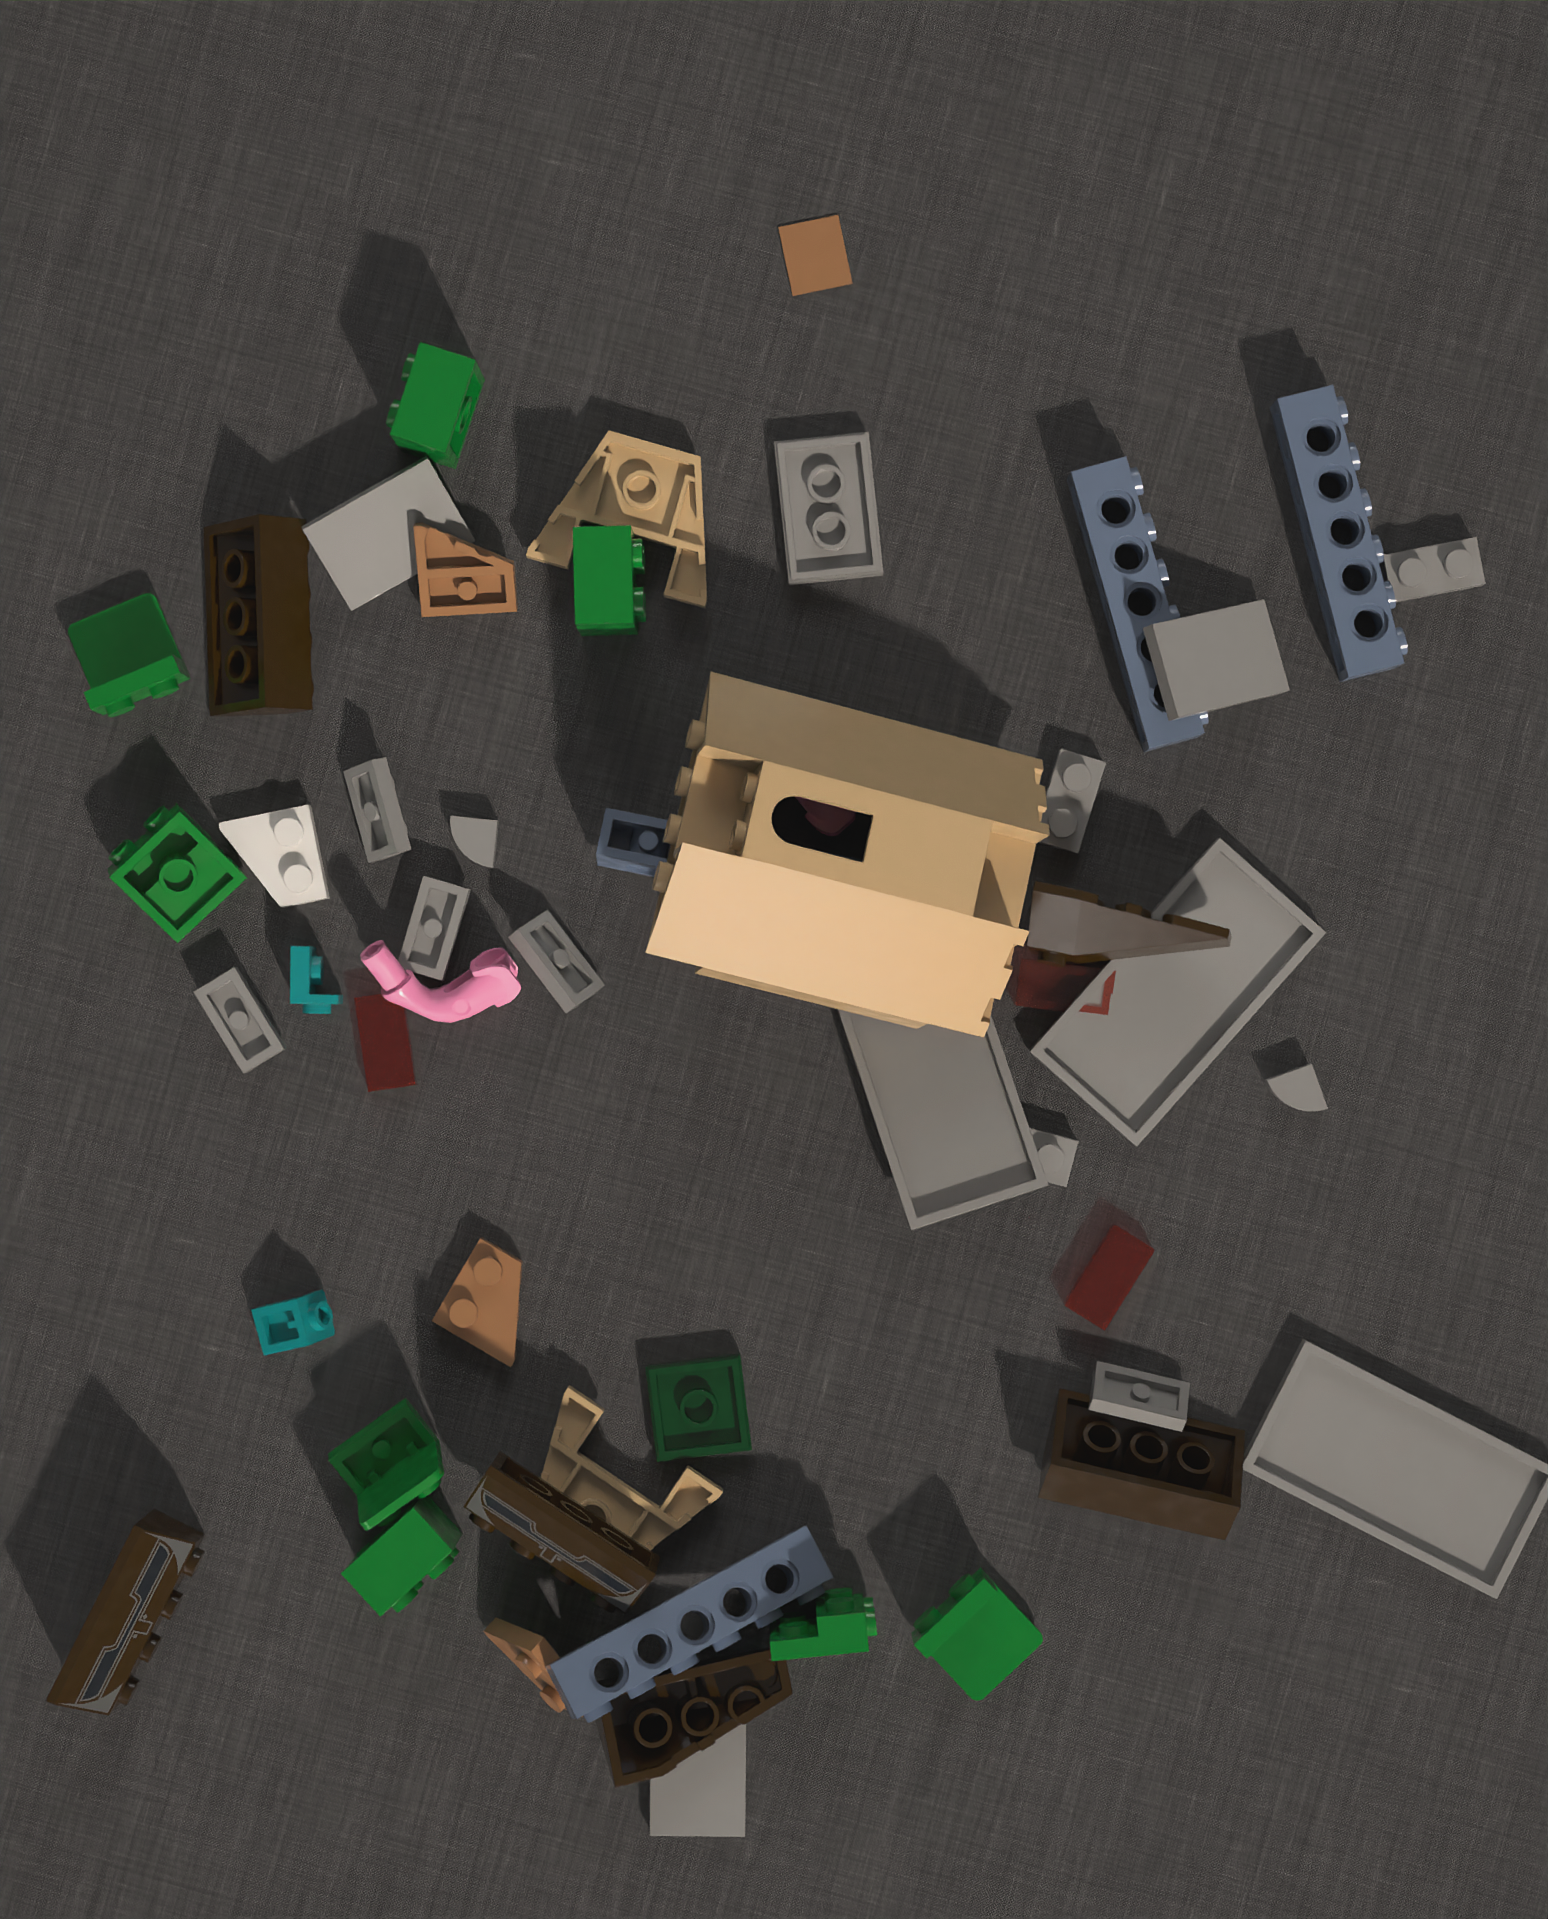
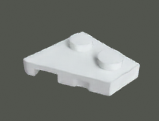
(281, 853)

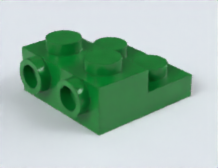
(174, 871)
(839, 1627)

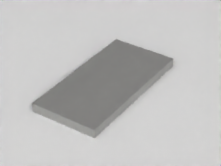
(1179, 1007)
(944, 1116)
(1398, 1468)

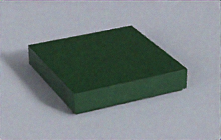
(698, 1407)

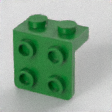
(127, 655)
(389, 1464)
(976, 1634)

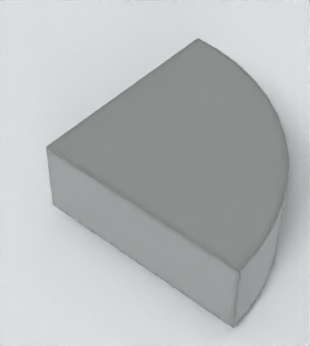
(476, 838)
(1298, 1089)

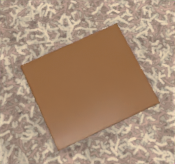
(815, 255)

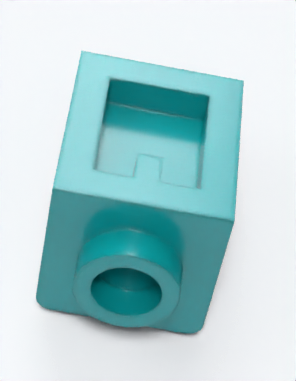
(305, 973)
(293, 1322)

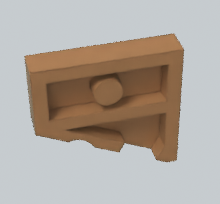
(461, 576)
(485, 1302)
(530, 1654)

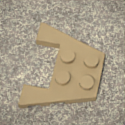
(639, 487)
(607, 1494)

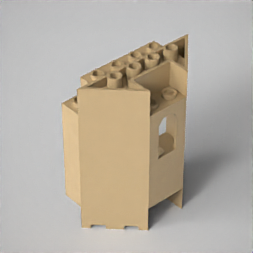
(897, 938)

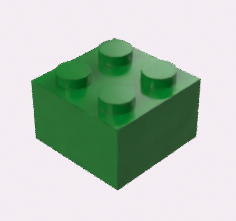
(435, 404)
(606, 580)
(404, 1552)

